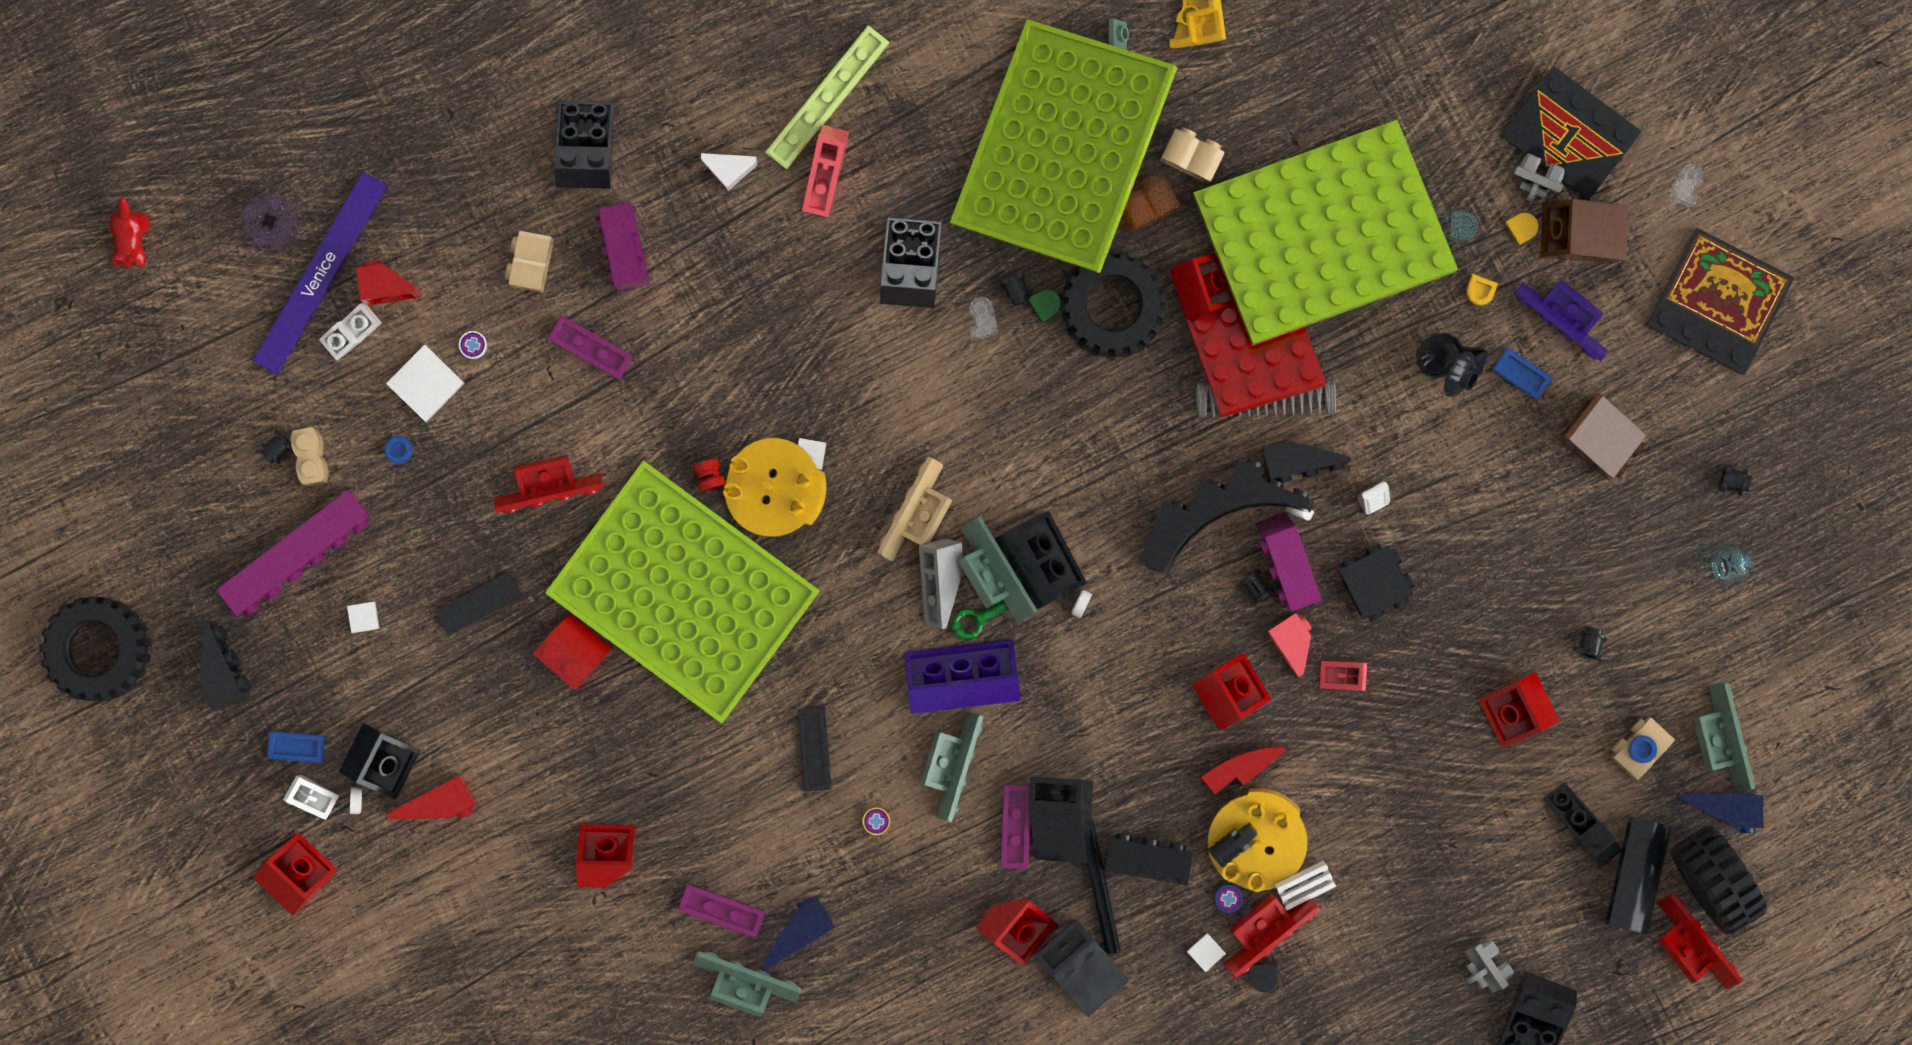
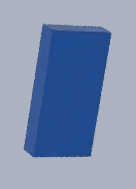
(1521, 374)
(296, 747)

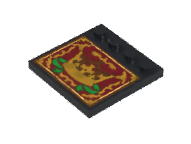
(1720, 301)

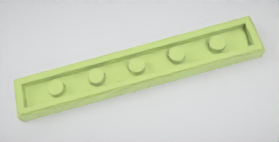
(827, 97)

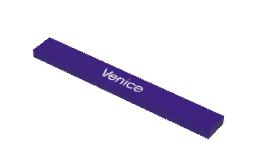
(320, 273)

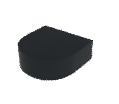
(1263, 976)

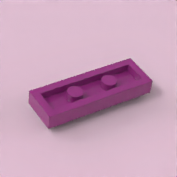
(590, 347)
(1015, 827)
(721, 910)

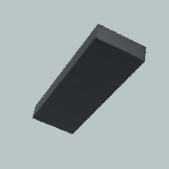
(478, 603)
(814, 749)

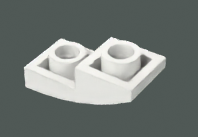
(350, 331)

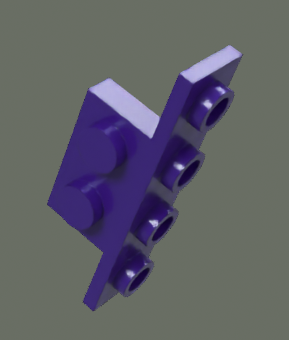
(1569, 313)

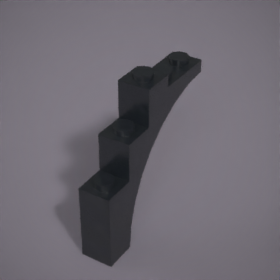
(1246, 489)

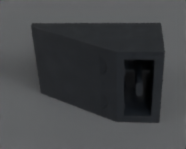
(584, 145)
(910, 262)
(219, 670)
(1061, 818)
(1081, 967)
(1538, 1012)

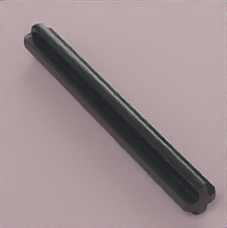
(1101, 896)

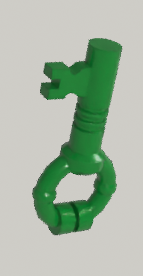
(979, 618)

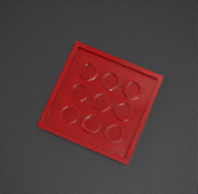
(1250, 374)

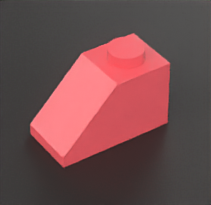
(1293, 641)

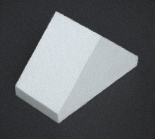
(729, 168)
(311, 797)

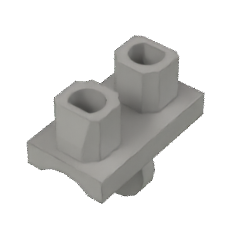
(1551, 180)
(1484, 970)

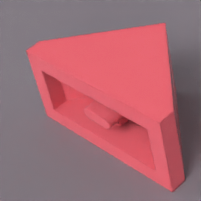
(1343, 675)

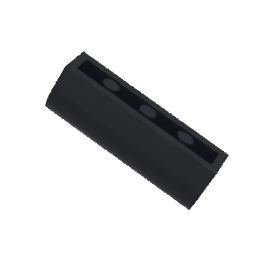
(1638, 875)

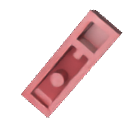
(825, 170)

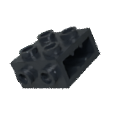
(1376, 582)

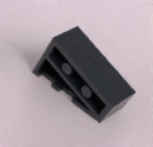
(1148, 859)

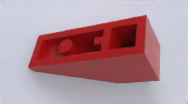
(442, 802)

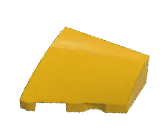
(1199, 24)

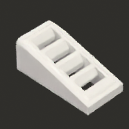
(1374, 498)

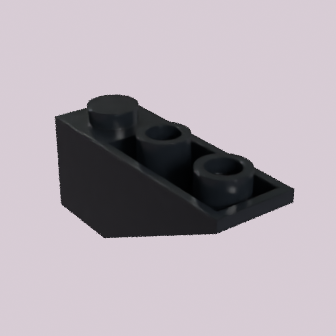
(1294, 458)
(1583, 825)

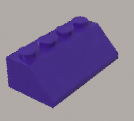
(962, 676)

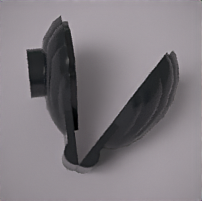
(1445, 356)

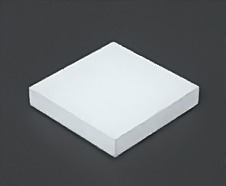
(425, 383)

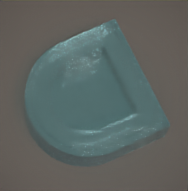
(1462, 225)

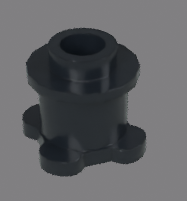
(1016, 289)
(276, 448)
(1734, 480)
(1591, 644)

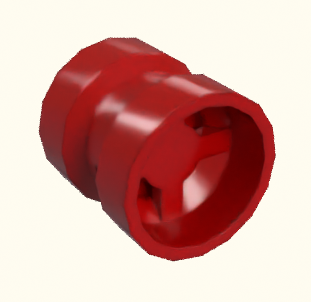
(707, 469)

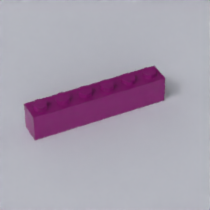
(294, 553)

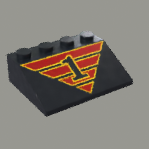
(1572, 130)

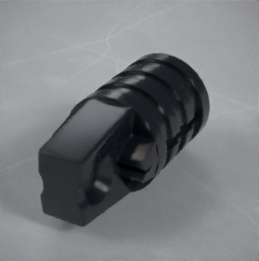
(1233, 844)

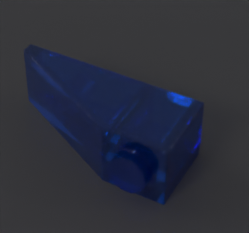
(1734, 810)
(804, 927)

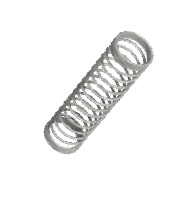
(1330, 401)

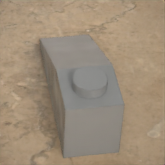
(940, 579)

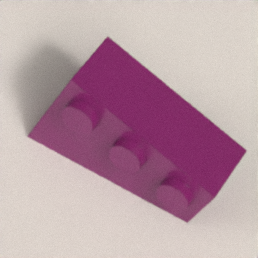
(622, 247)
(1288, 562)

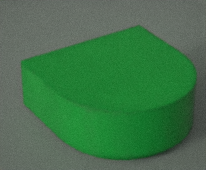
(1046, 304)

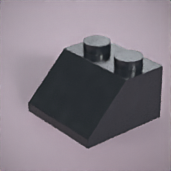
(379, 761)

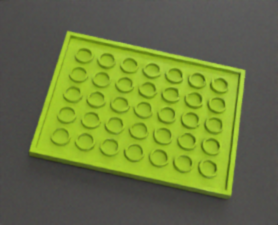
(1063, 145)
(1325, 232)
(682, 592)

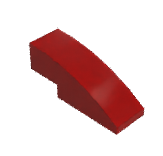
(1241, 767)

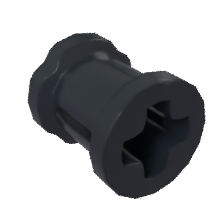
(1257, 595)

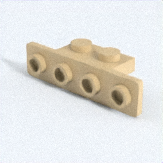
(919, 513)

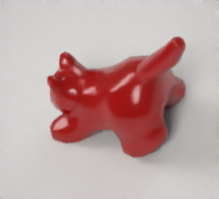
(128, 231)

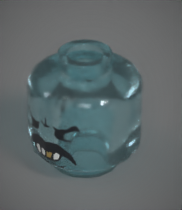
(1731, 565)

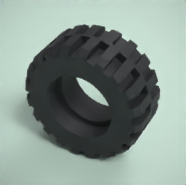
(1124, 341)
(59, 640)
(1719, 880)

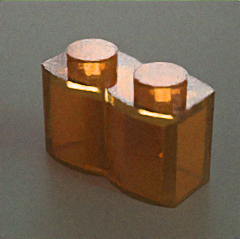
(1149, 204)

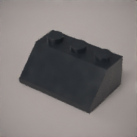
(1041, 559)

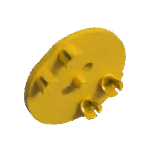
(794, 493)
(1277, 826)

